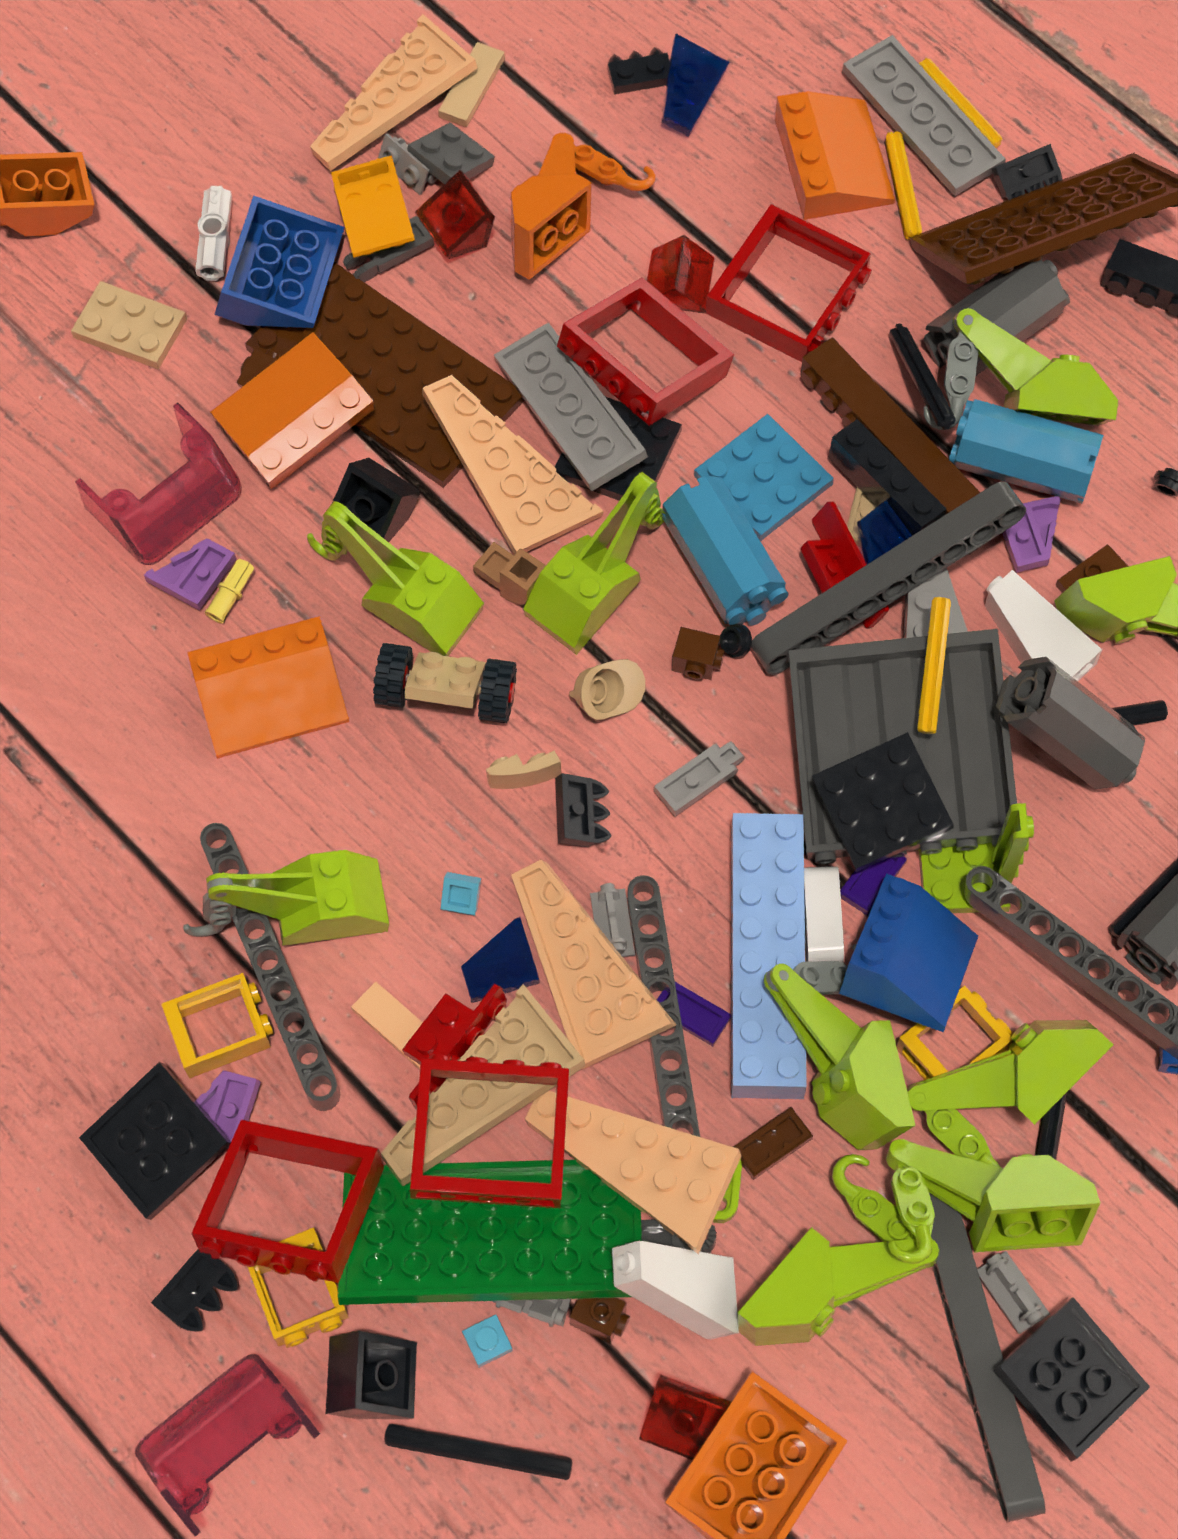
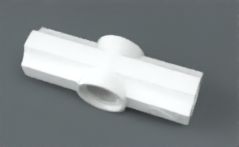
(216, 220)

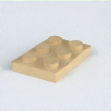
(129, 325)

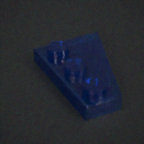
(690, 83)

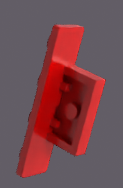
(835, 554)
(451, 1031)

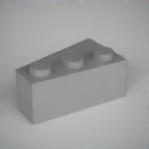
(919, 602)

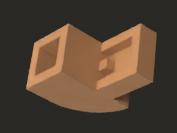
(509, 572)

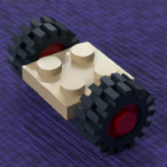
(444, 681)

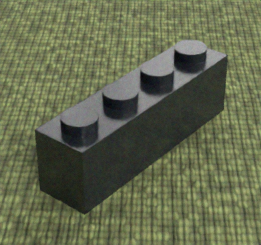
(1143, 276)
(883, 477)

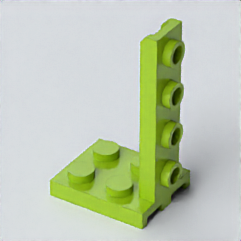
(946, 872)

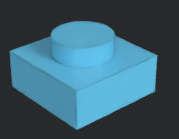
(460, 893)
(487, 1341)

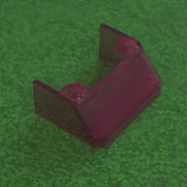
(175, 507)
(215, 1432)

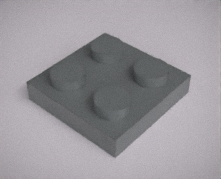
(451, 150)

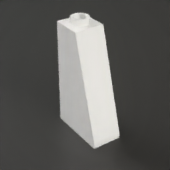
(1038, 628)
(680, 1285)

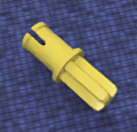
(229, 591)

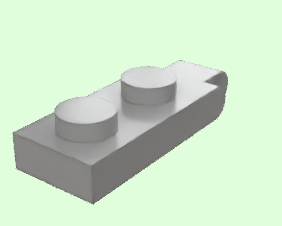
(699, 777)

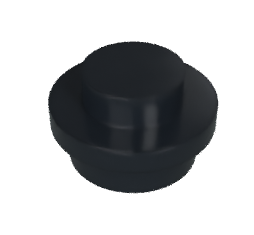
(1167, 481)
(736, 640)

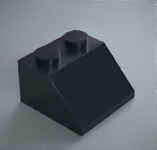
(377, 497)
(371, 1376)

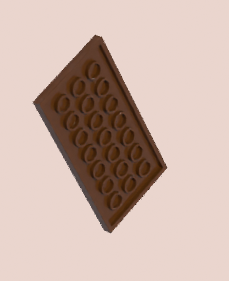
(1049, 218)
(393, 361)

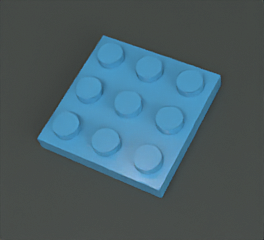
(767, 475)

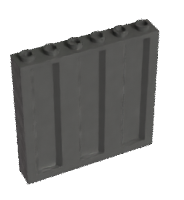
(871, 693)

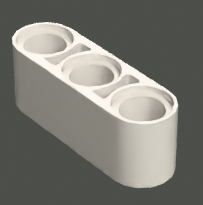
(823, 914)

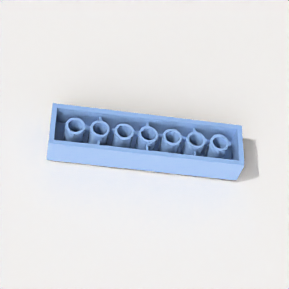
(765, 931)

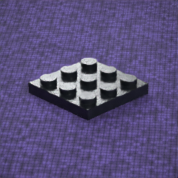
(657, 441)
(882, 802)
(155, 1140)
(1072, 1379)

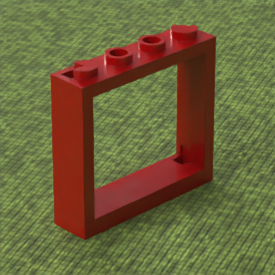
(810, 237)
(671, 323)
(304, 1149)
(487, 1190)

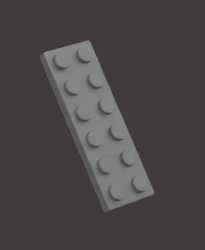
(923, 115)
(570, 407)

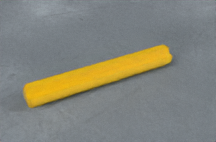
(961, 101)
(903, 184)
(934, 665)

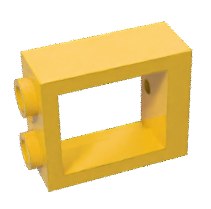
(206, 998)
(922, 1058)
(297, 1333)

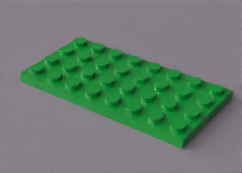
(484, 1250)

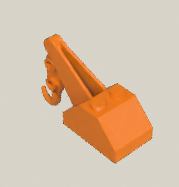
(44, 192)
(555, 206)

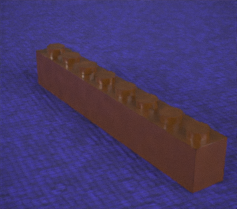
(855, 395)

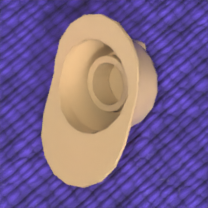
(609, 688)

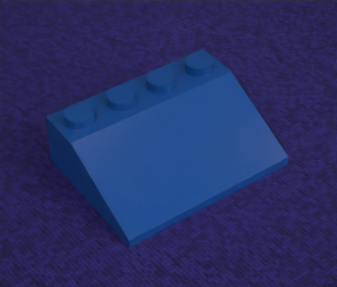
(279, 267)
(910, 955)

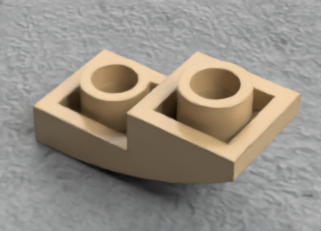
(511, 773)

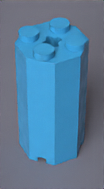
(1025, 450)
(724, 551)

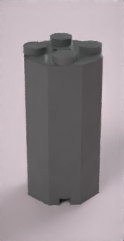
(1013, 300)
(1071, 724)
(1154, 938)

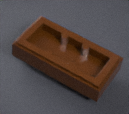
(1100, 562)
(773, 1143)

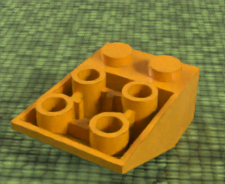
(372, 206)

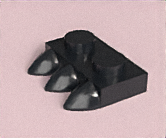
(638, 71)
(1027, 172)
(578, 810)
(194, 1289)

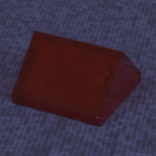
(457, 217)
(682, 273)
(681, 1417)

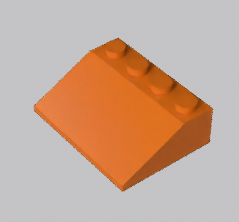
(832, 154)
(293, 410)
(268, 687)
(756, 1467)

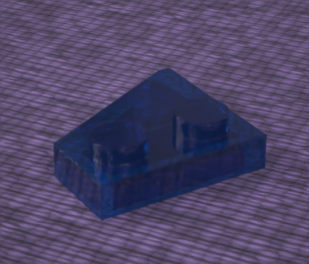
(880, 532)
(503, 962)

